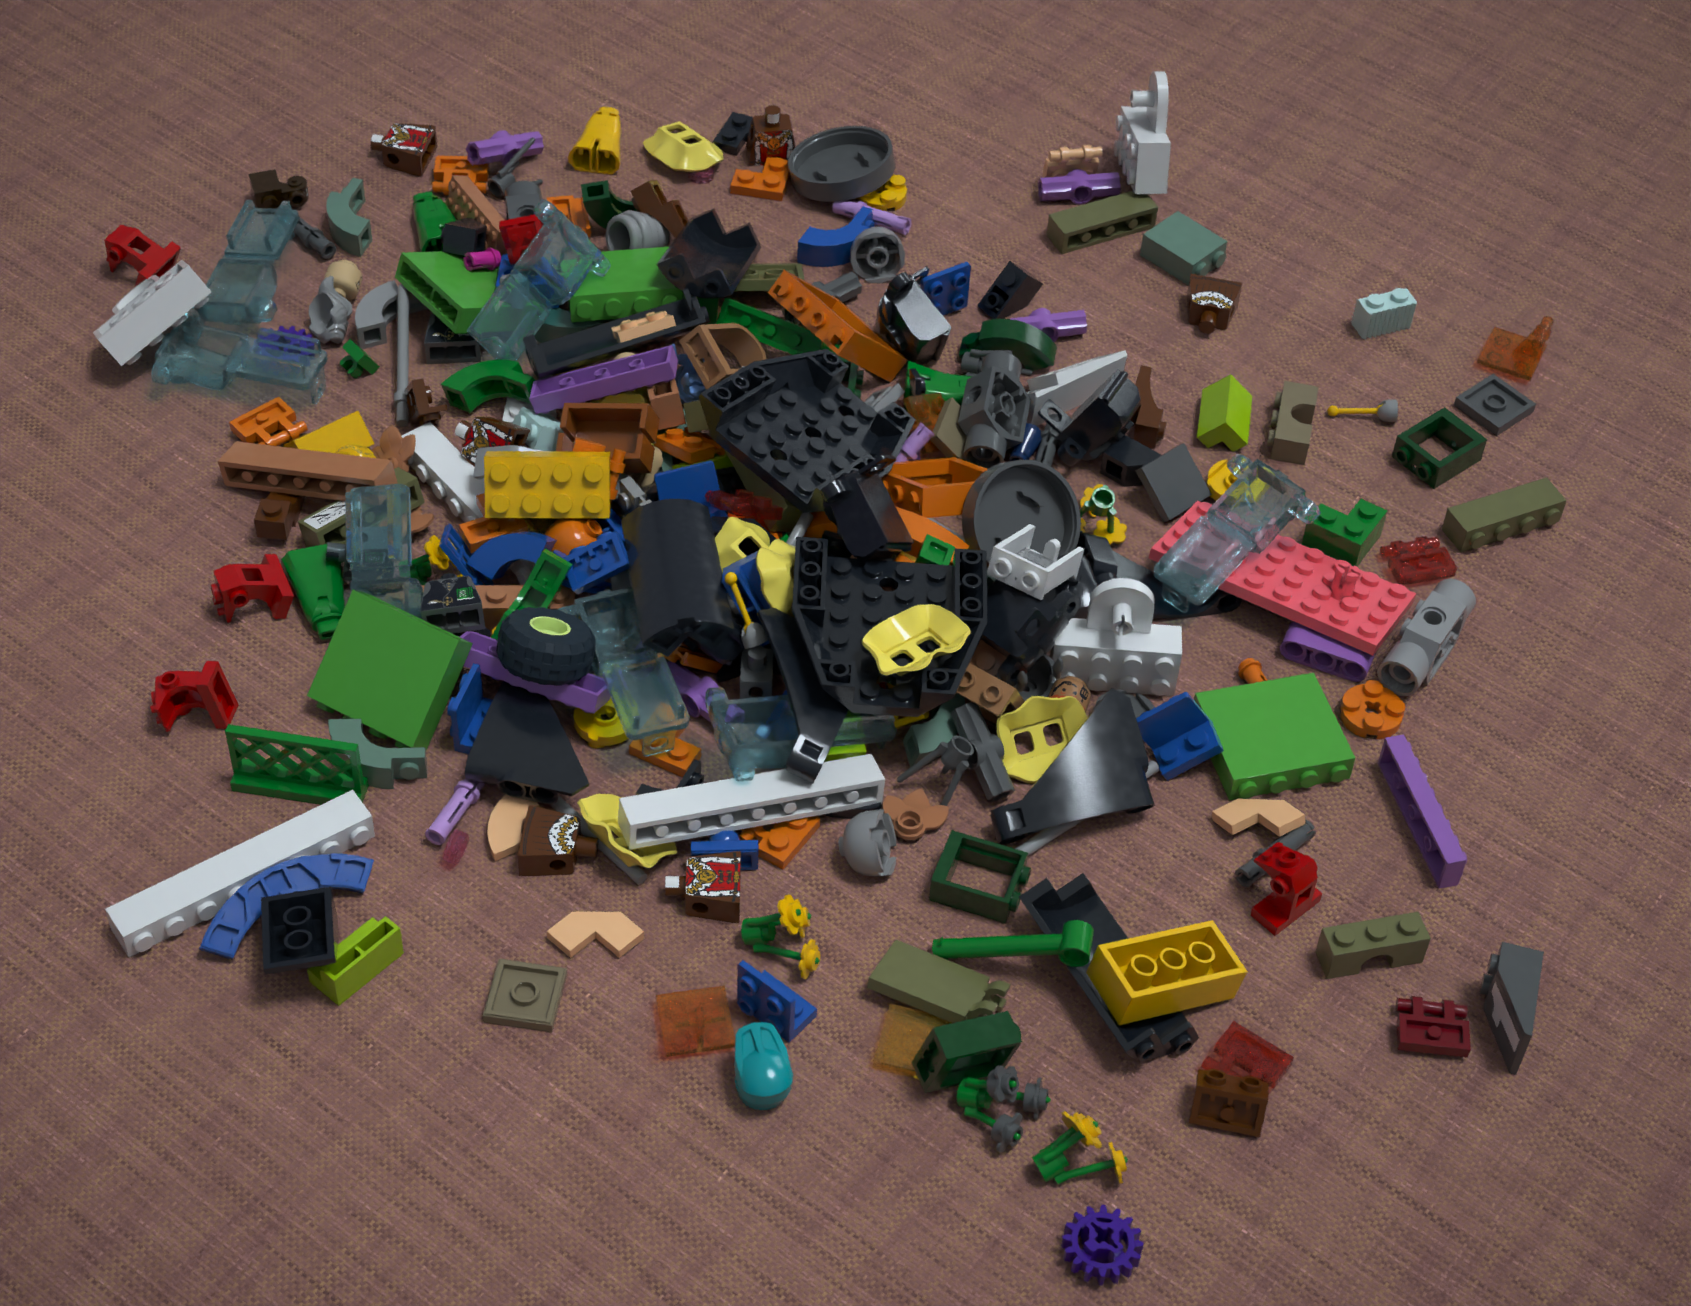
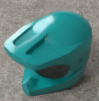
(761, 1066)

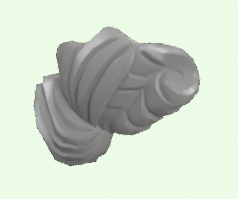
(329, 313)

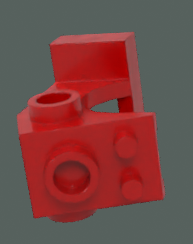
(518, 234)
(152, 262)
(243, 582)
(182, 690)
(1292, 884)

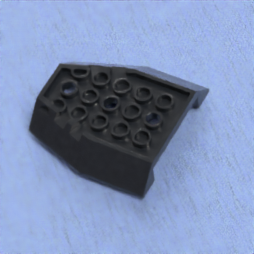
(780, 401)
(843, 600)

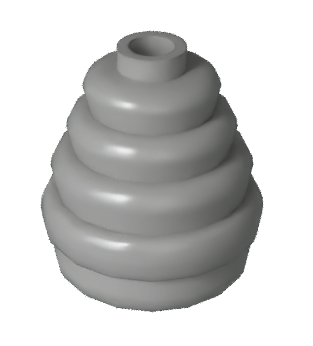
(635, 231)

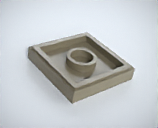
(948, 434)
(525, 995)

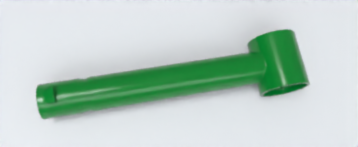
(1071, 946)

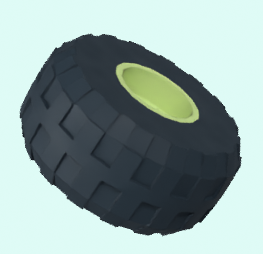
(545, 646)

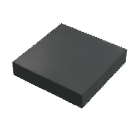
(1494, 404)
(1173, 482)

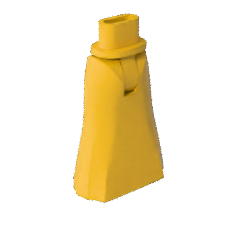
(599, 144)

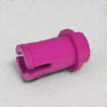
(486, 259)

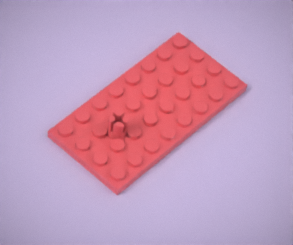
(1309, 588)

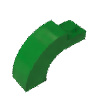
(487, 381)
(541, 586)

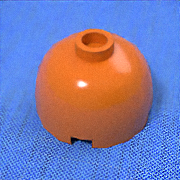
(573, 533)

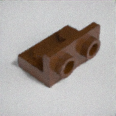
(418, 400)
(1229, 1102)

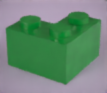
(1344, 535)

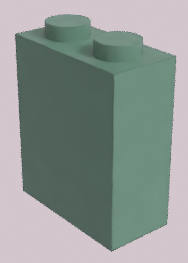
(1183, 247)

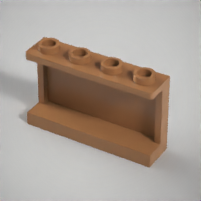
(989, 693)

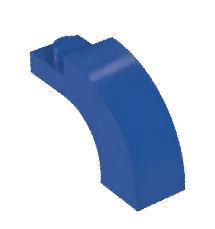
(832, 247)
(502, 551)

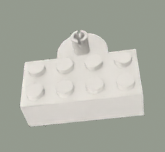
(1143, 140)
(150, 310)
(1120, 644)

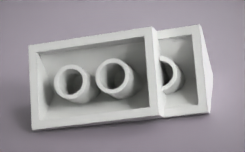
(1072, 384)

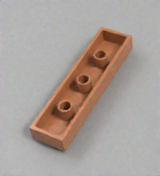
(468, 201)

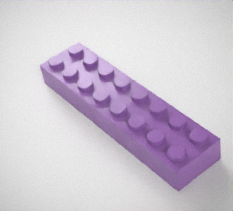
(604, 379)
(587, 694)
(1422, 811)

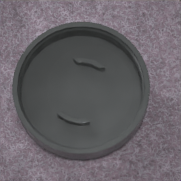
(841, 163)
(1020, 495)

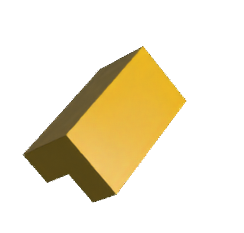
(332, 436)

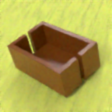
(616, 426)

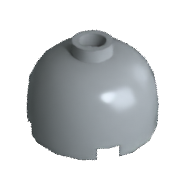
(877, 254)
(868, 843)

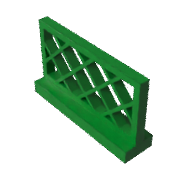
(771, 329)
(288, 778)

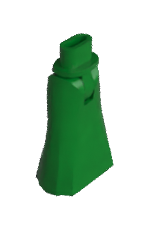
(430, 219)
(948, 384)
(317, 586)

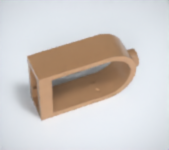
(703, 343)

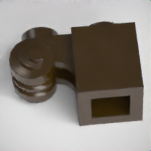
(270, 193)

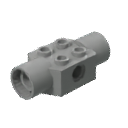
(1427, 638)

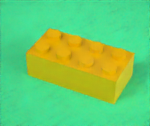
(547, 484)
(1166, 972)

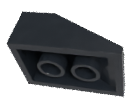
(299, 930)

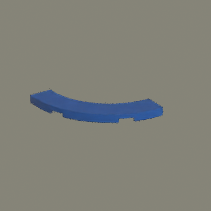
(290, 876)

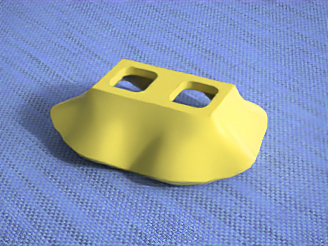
(679, 155)
(732, 534)
(775, 574)
(910, 628)
(1033, 717)
(602, 818)

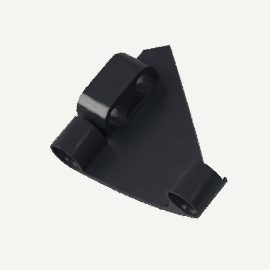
(1110, 565)
(814, 710)
(525, 749)
(1091, 777)

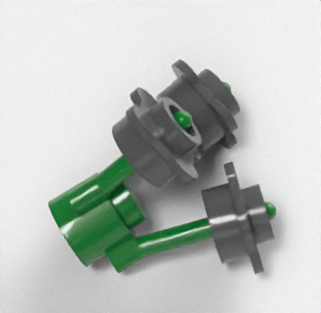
(1001, 1085)

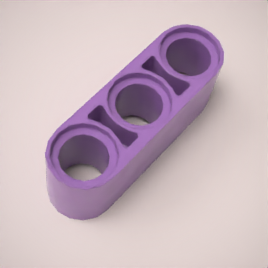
(1324, 653)

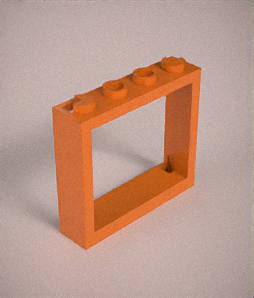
(834, 321)
(932, 485)

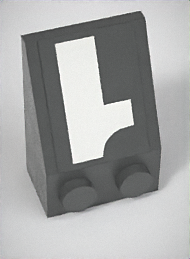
(1512, 999)

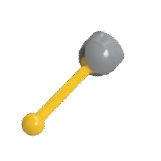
(1386, 410)
(752, 633)

